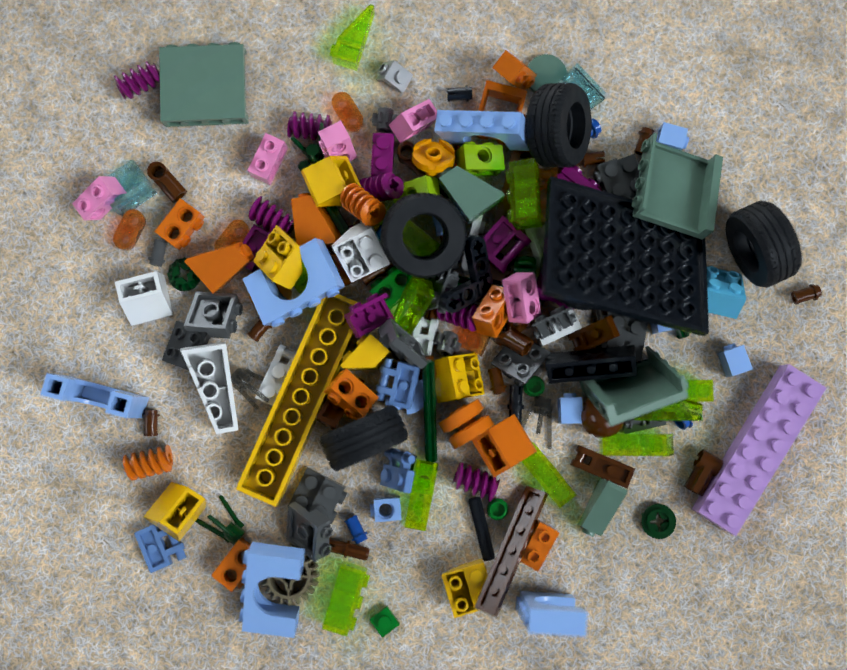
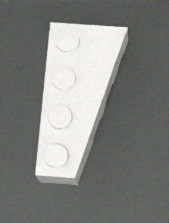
(212, 378)

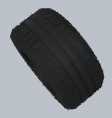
(558, 125)
(453, 235)
(763, 243)
(364, 438)

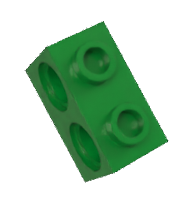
(390, 284)

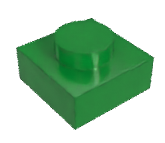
(384, 621)

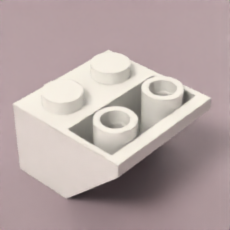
(360, 251)
(144, 298)

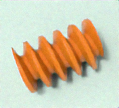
(362, 205)
(148, 464)

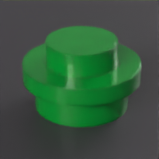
(534, 386)
(497, 509)

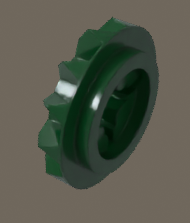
(180, 283)
(666, 527)

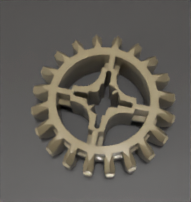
(289, 594)

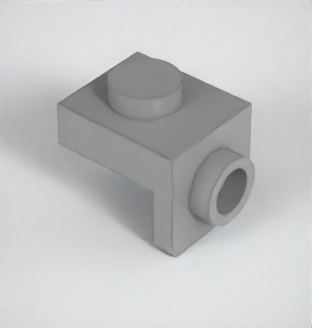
(394, 75)

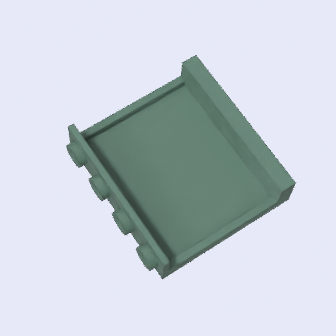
(202, 85)
(677, 189)
(632, 396)

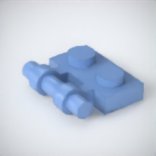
(403, 386)
(396, 476)
(155, 550)

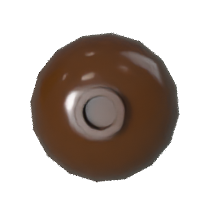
(596, 424)

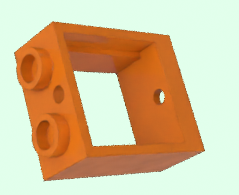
(505, 93)

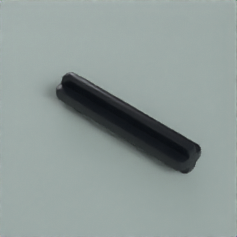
(481, 528)

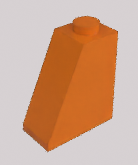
(312, 221)
(220, 265)

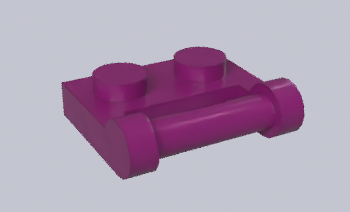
(498, 238)

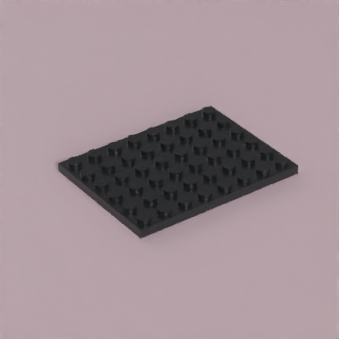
(620, 262)

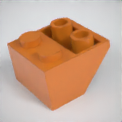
(504, 445)

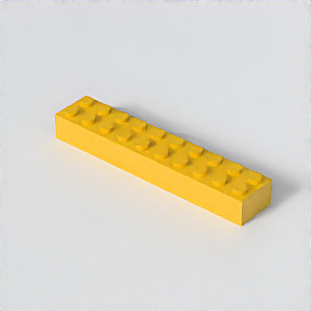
(298, 402)

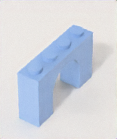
(459, 126)
(322, 283)
(78, 390)
(259, 613)
(551, 613)

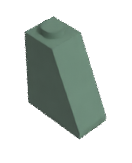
(469, 193)
(601, 507)

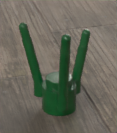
(312, 151)
(232, 532)

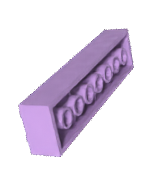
(759, 448)

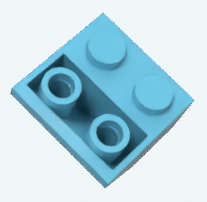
(725, 292)

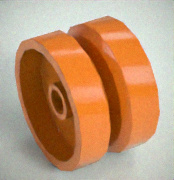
(464, 421)

